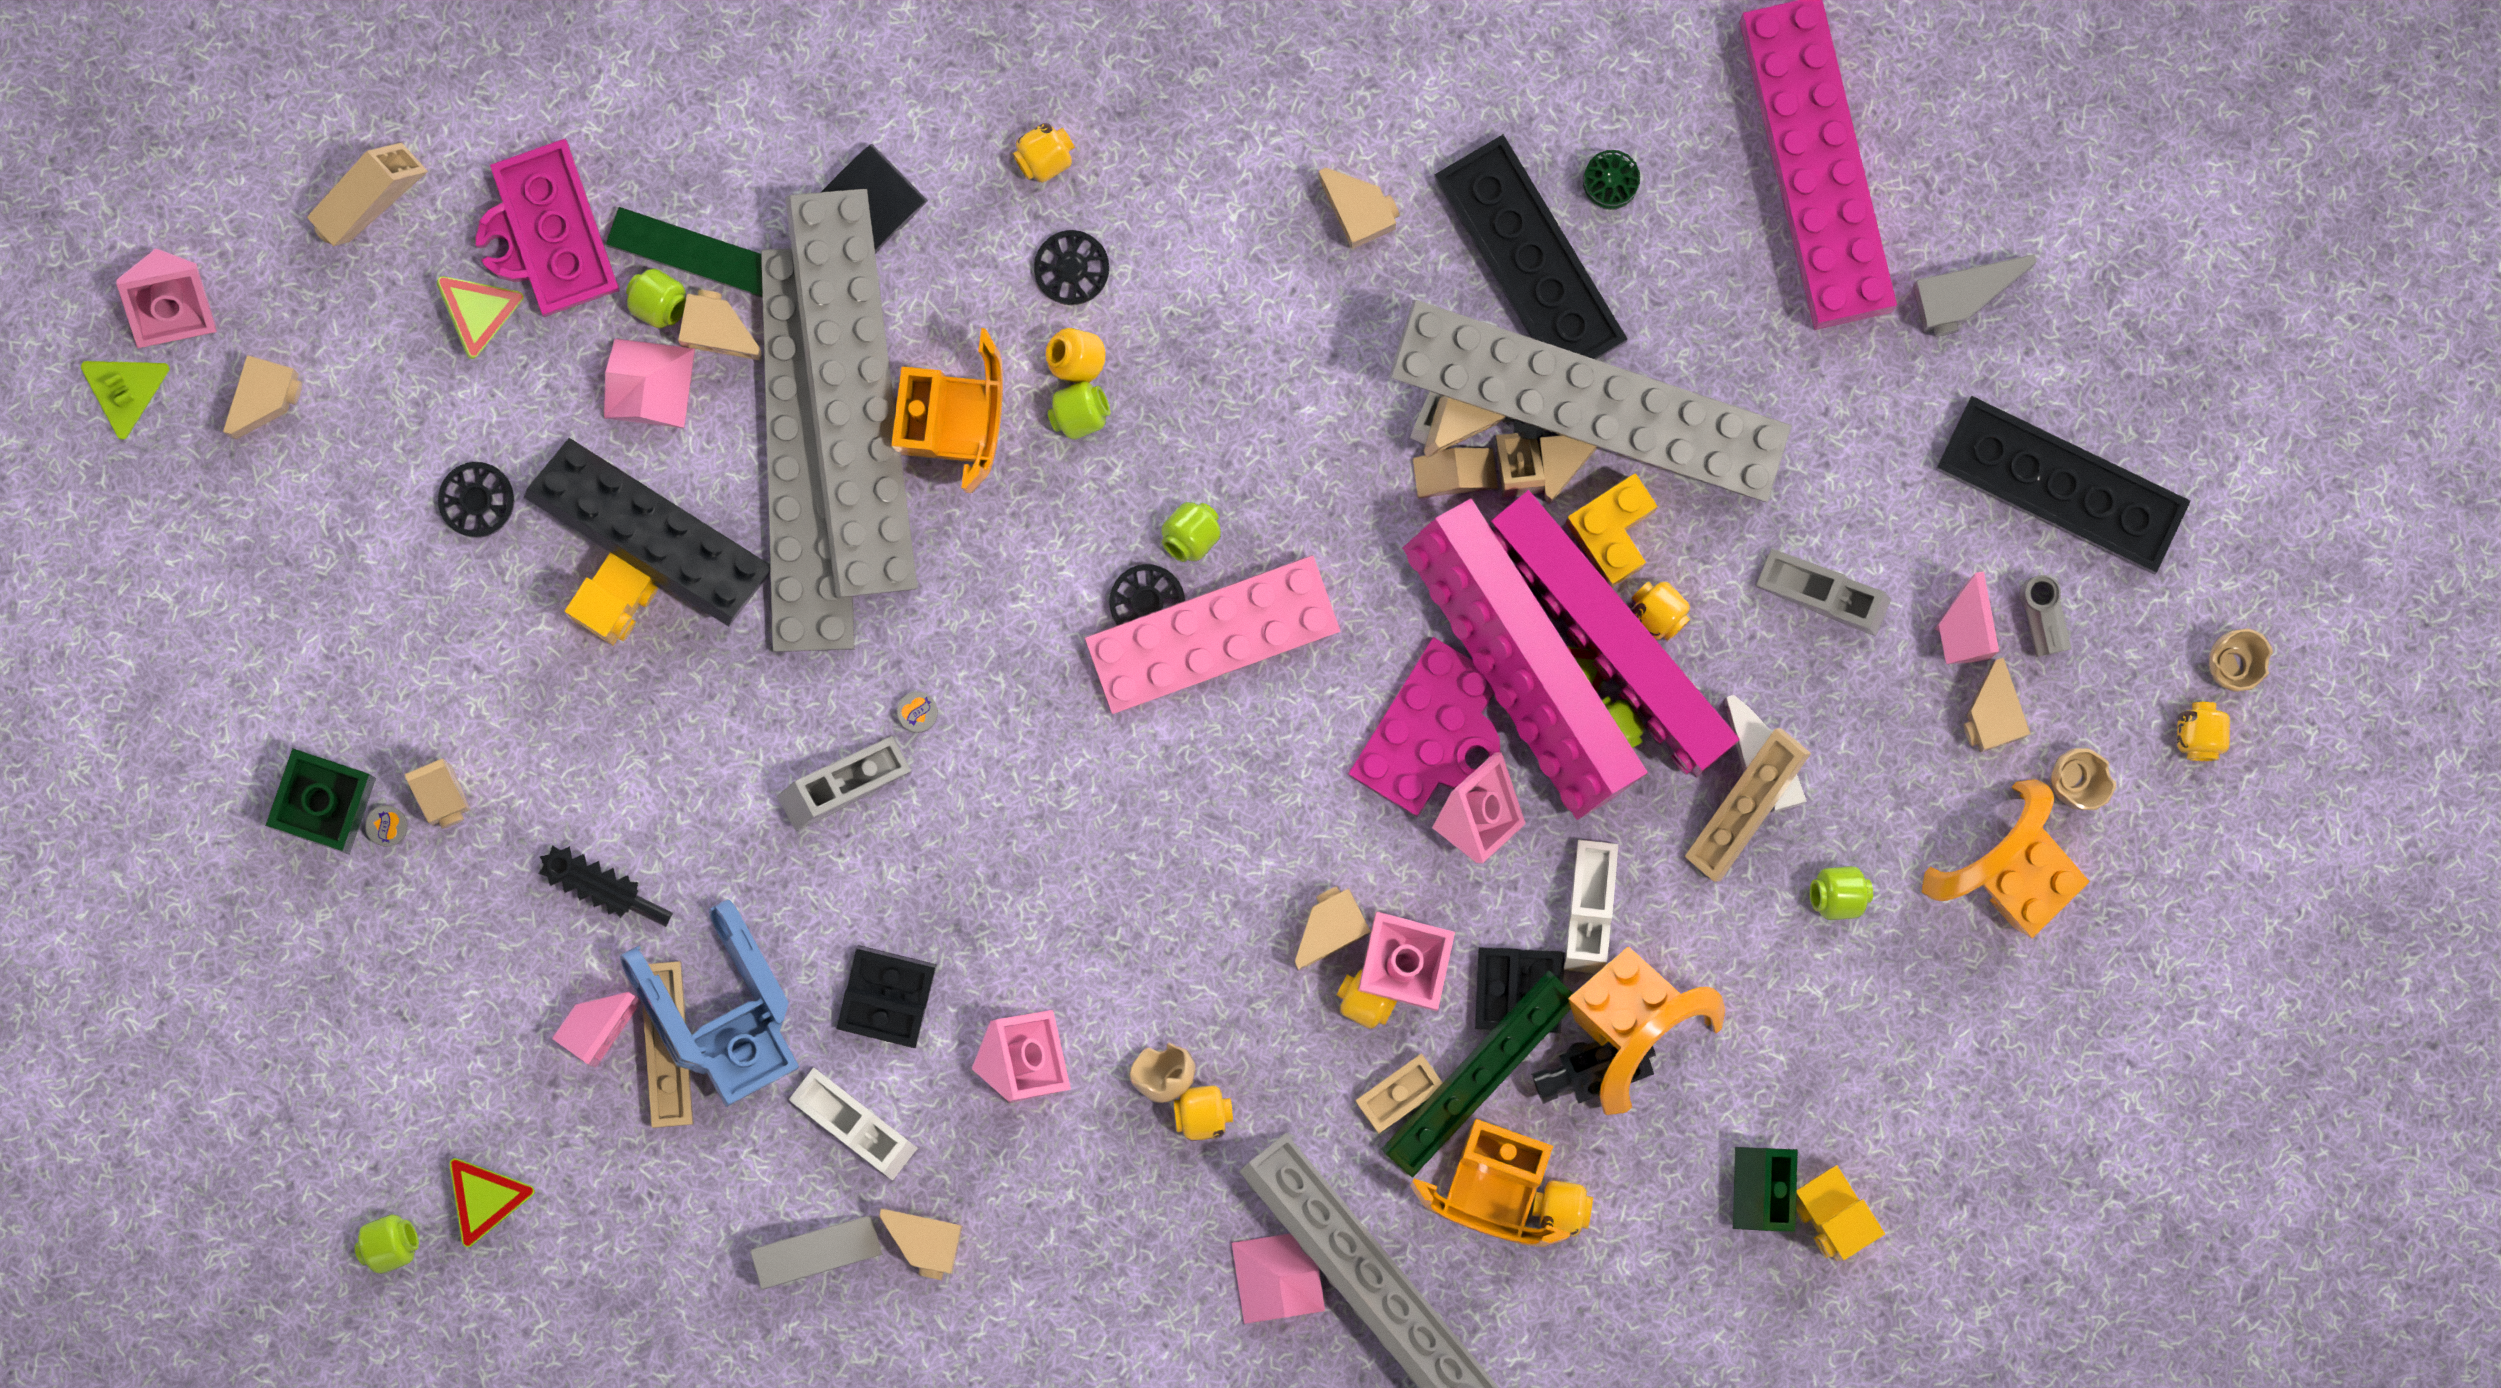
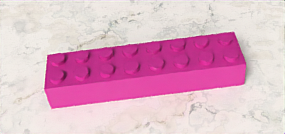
(1817, 163)
(1614, 635)
(1524, 659)

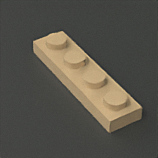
(1747, 804)
(667, 1083)

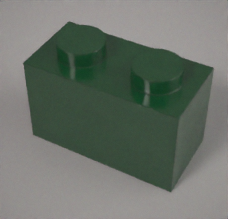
(1765, 1189)

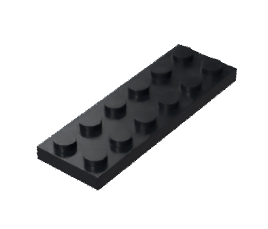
(1528, 251)
(2063, 485)
(648, 531)

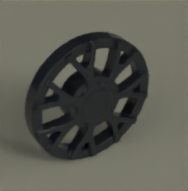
(1071, 267)
(476, 499)
(1145, 598)

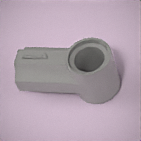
(2045, 621)

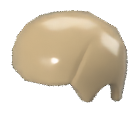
(2253, 651)
(2096, 785)
(1163, 1074)

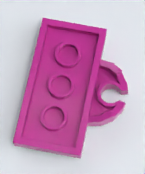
(547, 230)
(1429, 730)

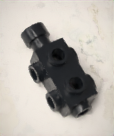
(1585, 1073)

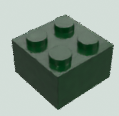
(320, 801)

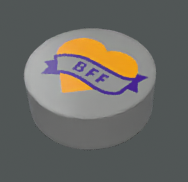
(917, 712)
(386, 826)

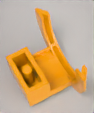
(952, 415)
(2023, 873)
(1632, 1011)
(1495, 1186)

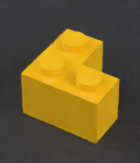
(1603, 525)
(611, 599)
(1837, 1214)

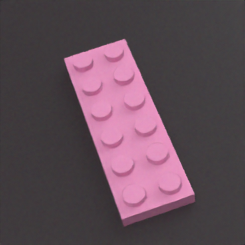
(1212, 634)

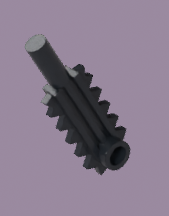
(602, 887)

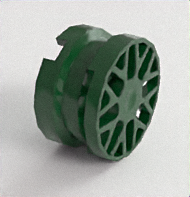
(1611, 180)

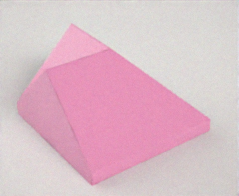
(165, 300)
(648, 383)
(1968, 625)
(1481, 811)
(1406, 961)
(595, 1026)
(1023, 1057)
(1276, 1279)

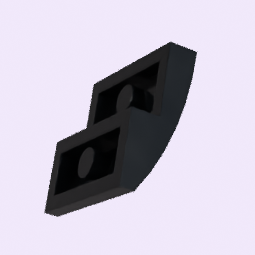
(890, 195)
(1507, 977)
(886, 996)

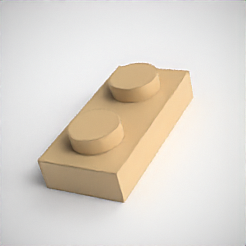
(1399, 1093)

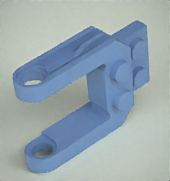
(739, 1048)

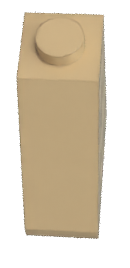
(365, 193)

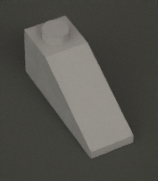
(1957, 296)
(842, 783)

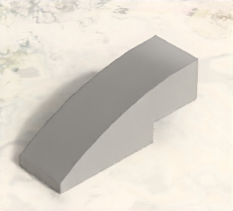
(1824, 591)
(816, 1252)

